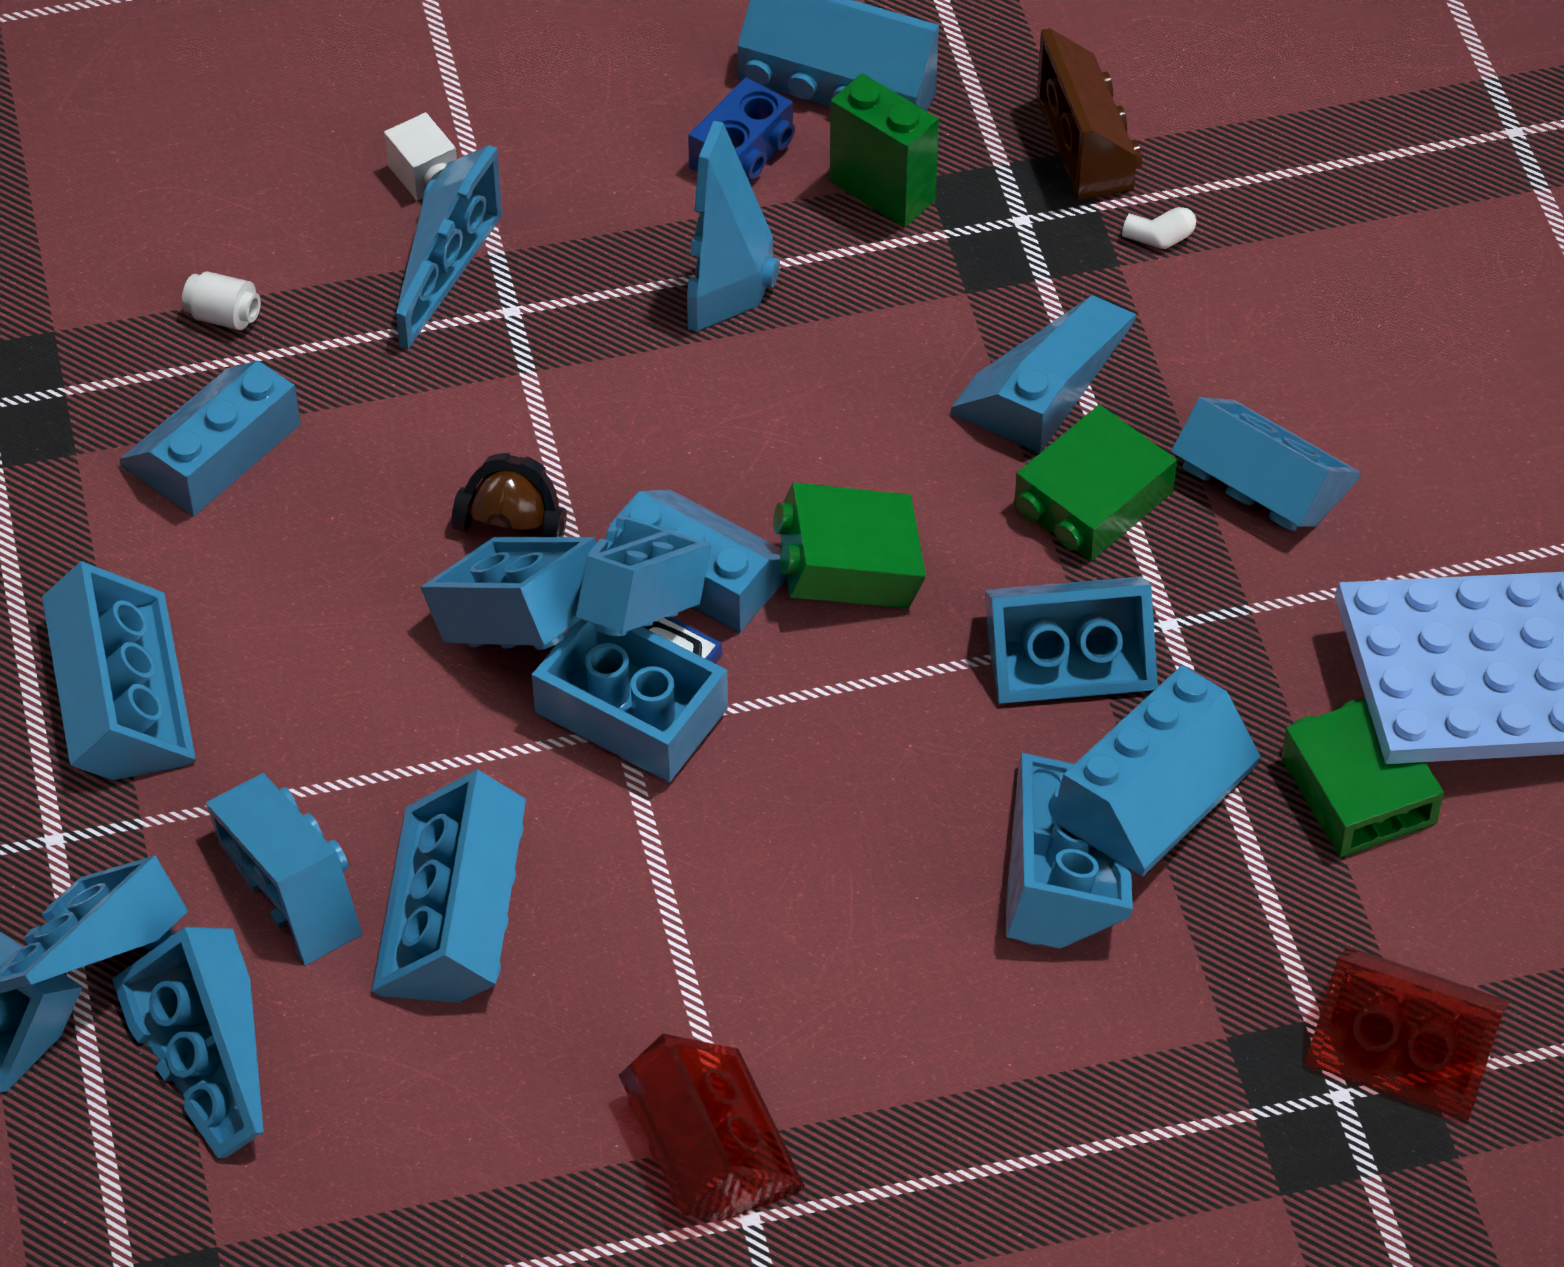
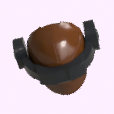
(511, 495)

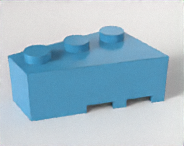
(640, 576)

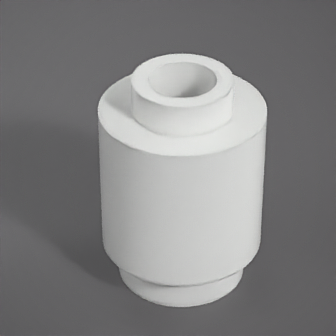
(221, 300)

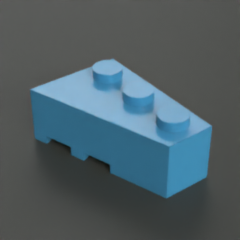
(289, 862)

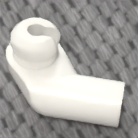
(1161, 231)

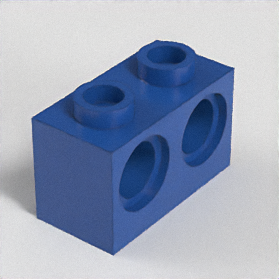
(756, 123)

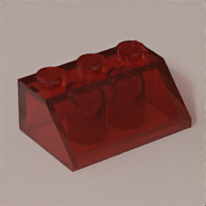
(1407, 1032)
(709, 1128)

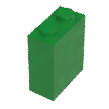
(883, 150)
(1094, 483)
(849, 545)
(1349, 784)

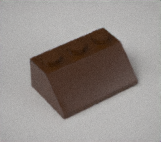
(1084, 119)

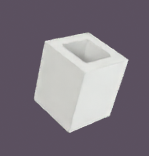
(418, 152)

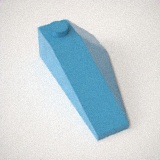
(452, 226)
(729, 238)
(1042, 379)
(1055, 880)
(98, 920)
(198, 1020)

